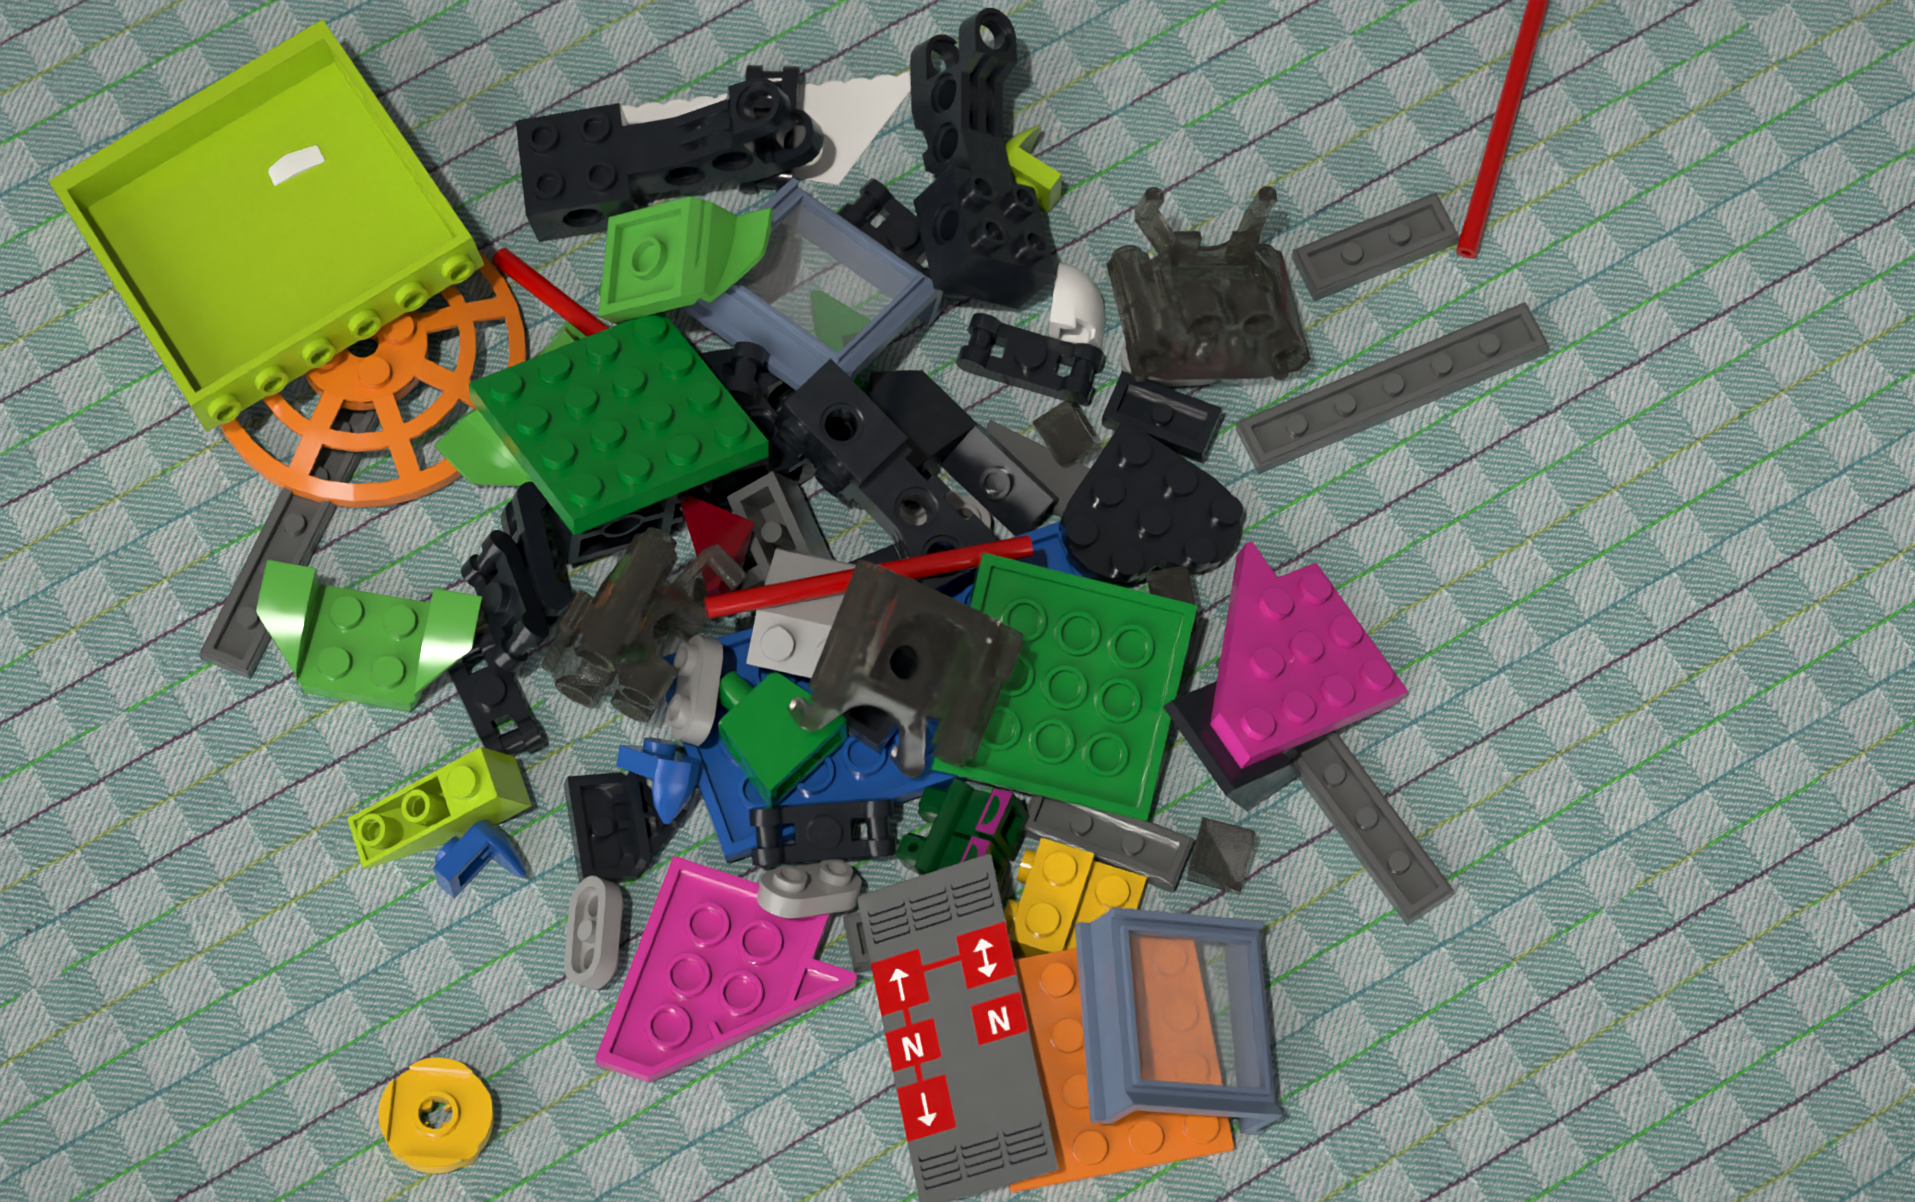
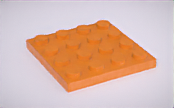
(1084, 1148)

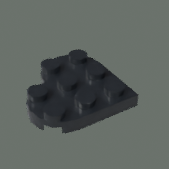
(1147, 512)

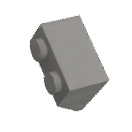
(794, 633)

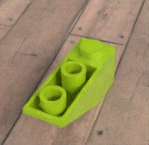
(440, 807)

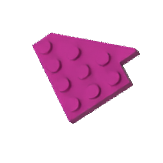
(1292, 662)
(712, 974)

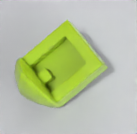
(1031, 171)

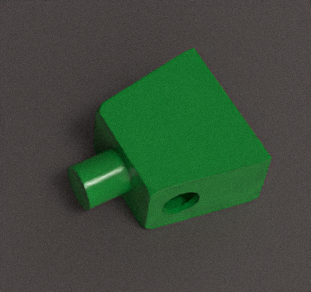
(766, 738)

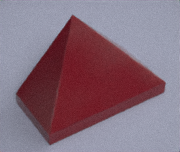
(716, 526)

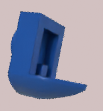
(671, 771)
(465, 857)

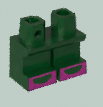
(964, 828)

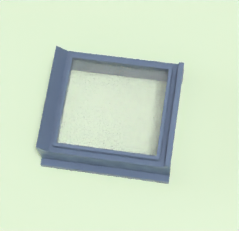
(819, 293)
(1175, 1017)

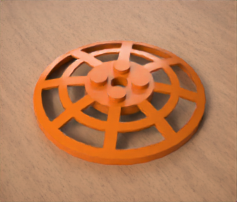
(378, 384)

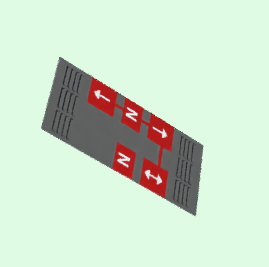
(957, 1032)

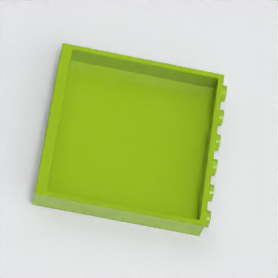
(254, 277)

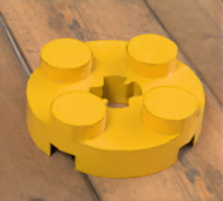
(414, 1092)

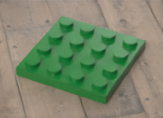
(618, 421)
(1086, 691)

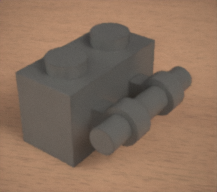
(780, 522)

